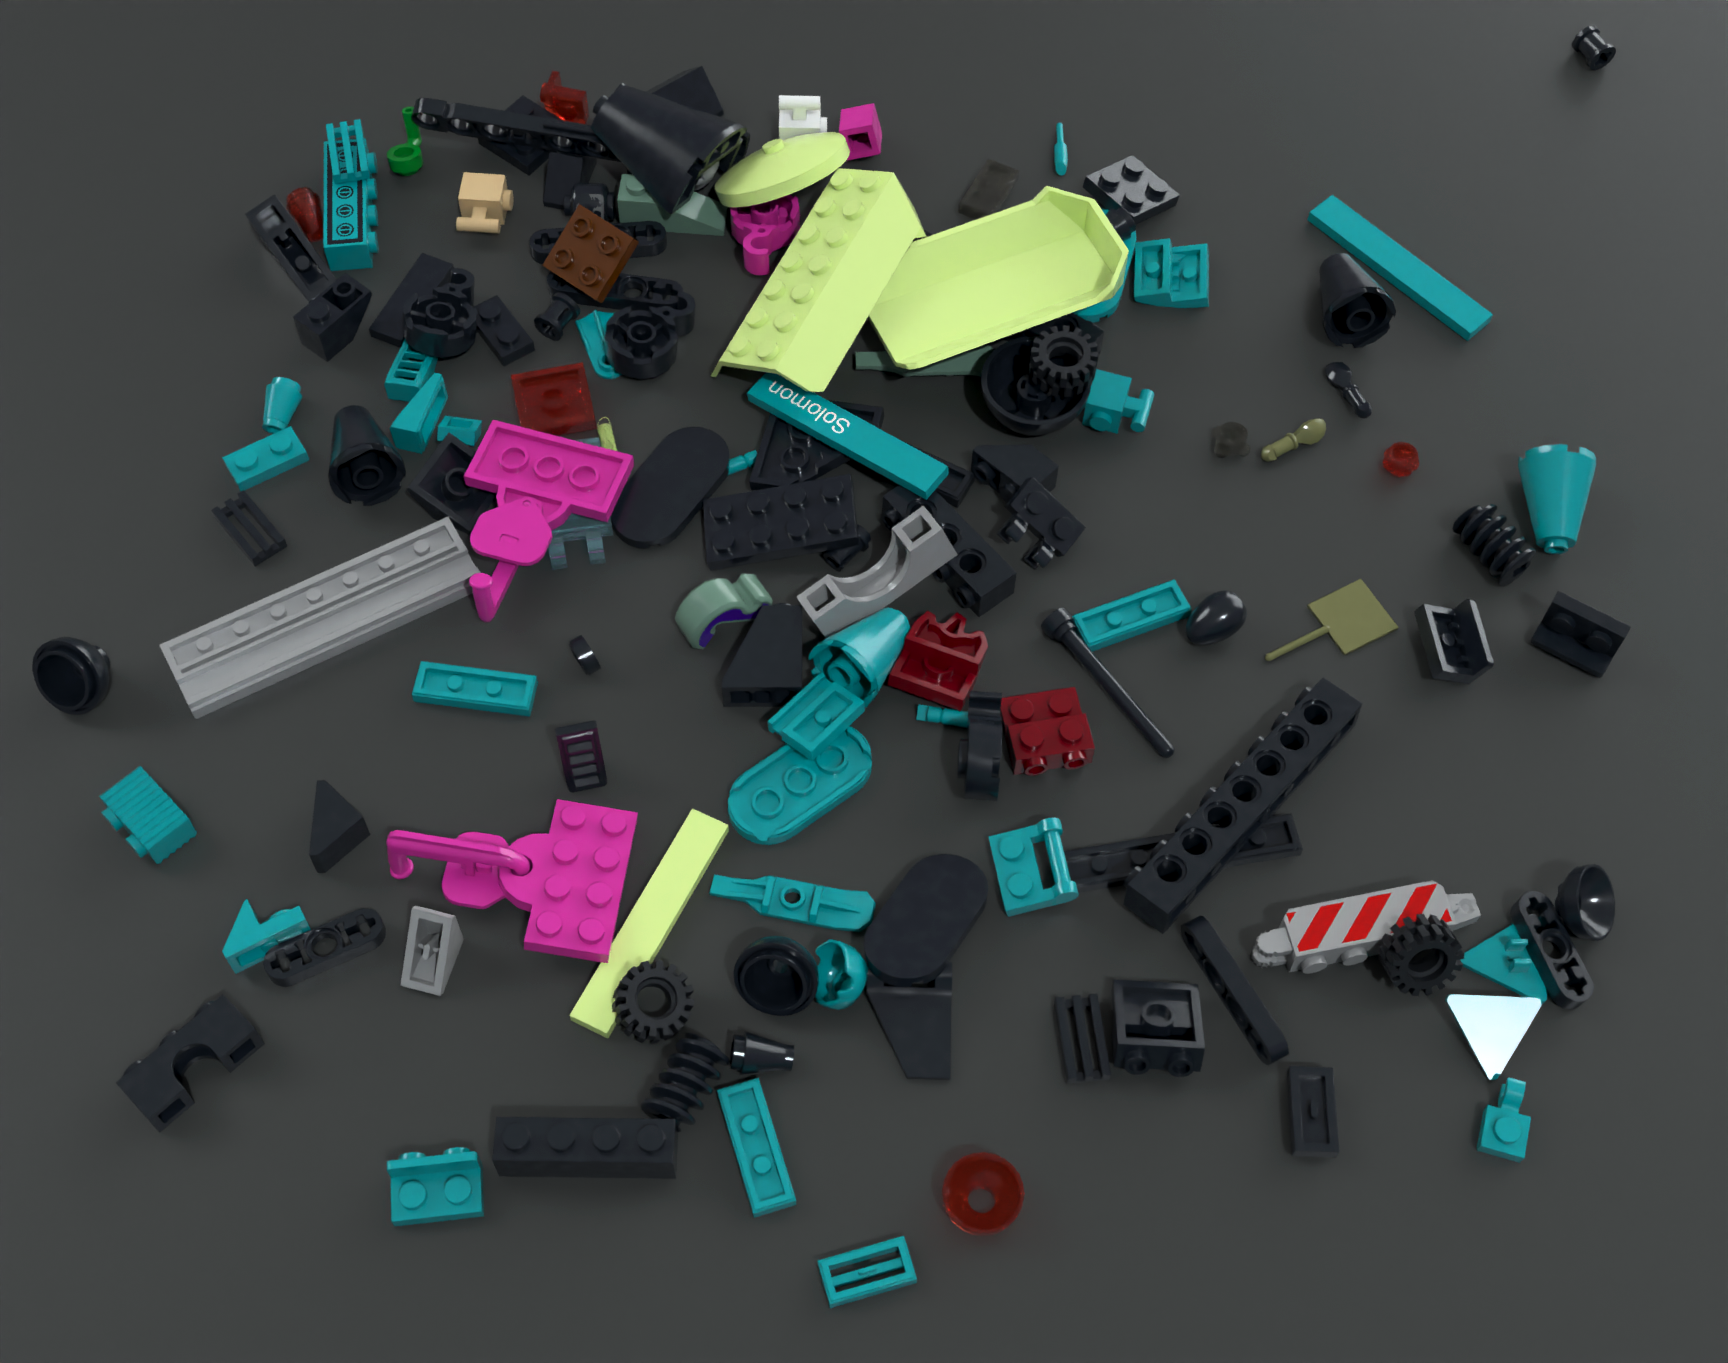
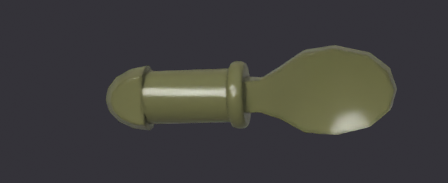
(1308, 433)

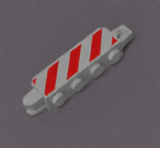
(1354, 925)

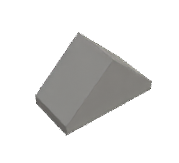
(430, 950)

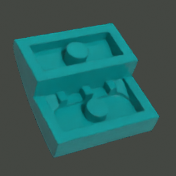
(1171, 274)

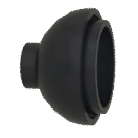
(71, 674)
(776, 976)

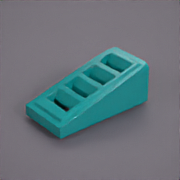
(404, 389)
(418, 419)

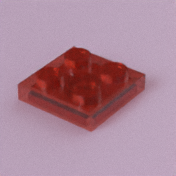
(554, 400)

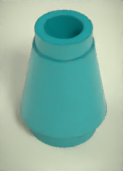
(280, 403)

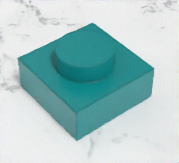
(462, 428)

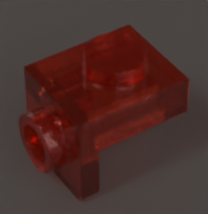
(564, 102)

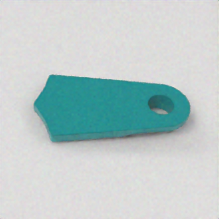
(592, 333)

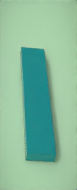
(1400, 267)

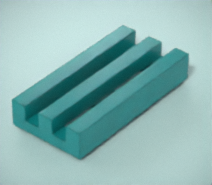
(345, 131)
(870, 1289)

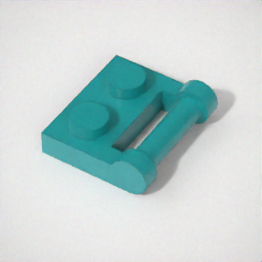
(1019, 870)

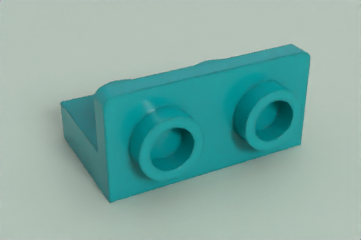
(436, 1187)

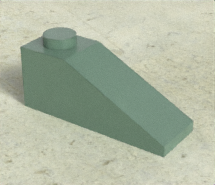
(697, 216)

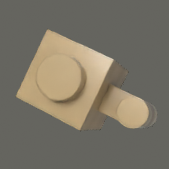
(483, 202)

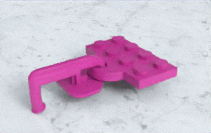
(537, 489)
(571, 883)

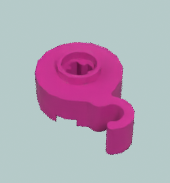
(765, 229)

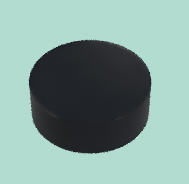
(584, 655)

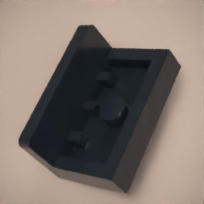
(1454, 641)

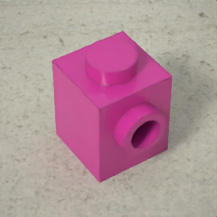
(861, 131)

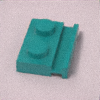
(816, 716)

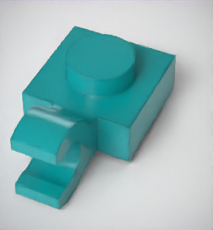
(1502, 1127)

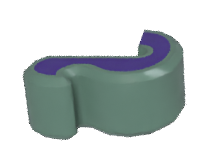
(717, 603)

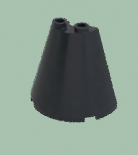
(666, 142)

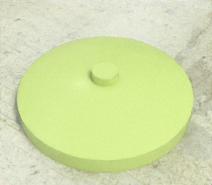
(782, 168)

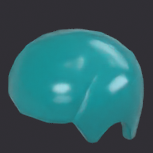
(841, 975)

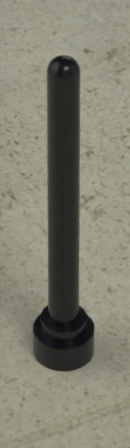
(1061, 626)

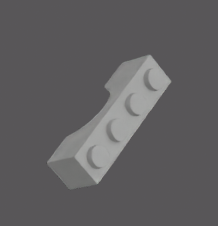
(914, 553)

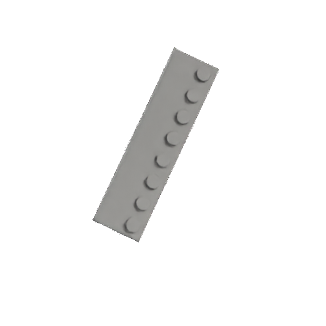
(320, 617)

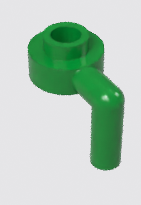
(407, 157)

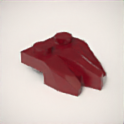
(940, 660)

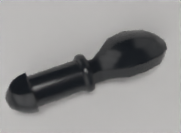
(1340, 377)

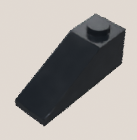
(290, 247)

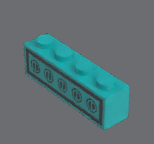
(349, 213)

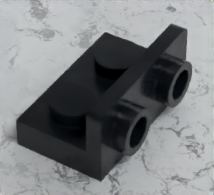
(1580, 634)

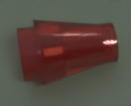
(307, 212)

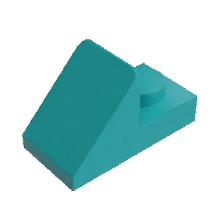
(251, 940)

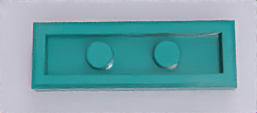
(1132, 615)
(475, 688)
(756, 1147)

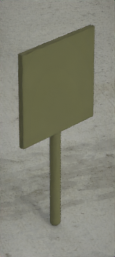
(1349, 617)

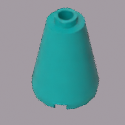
(1556, 493)
(862, 653)

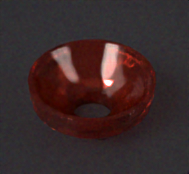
(988, 1173)

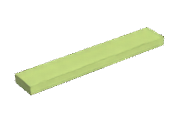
(651, 917)

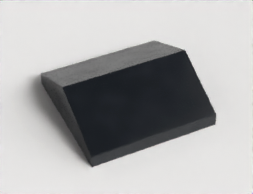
(442, 486)

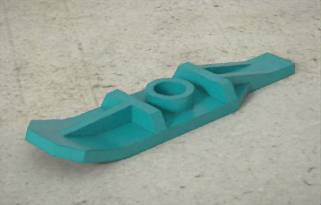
(817, 906)

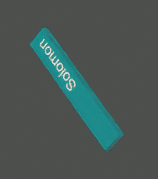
(849, 434)

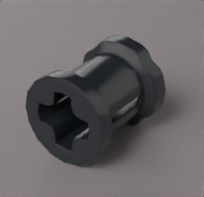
(1593, 47)
(557, 316)

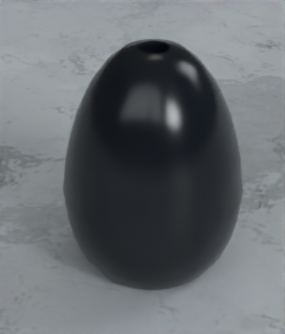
(1216, 618)

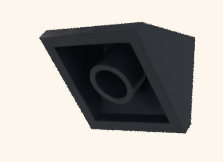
(691, 89)

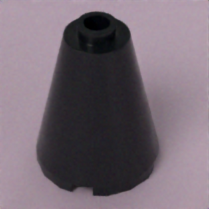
(1353, 303)
(363, 459)

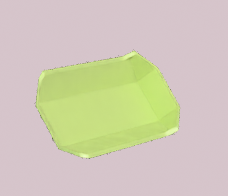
(998, 277)
(827, 280)

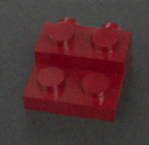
(1046, 731)

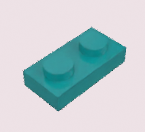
(265, 458)

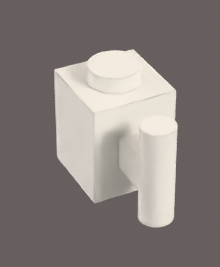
(800, 116)

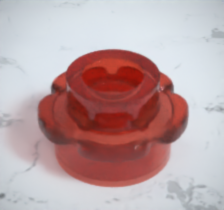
(1401, 452)

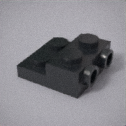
(1157, 1027)

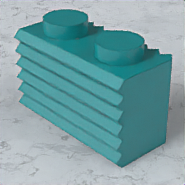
(147, 815)

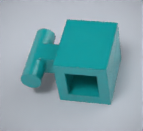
(1110, 402)

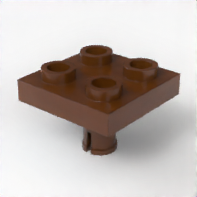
(590, 253)

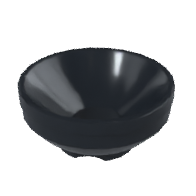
(1587, 902)

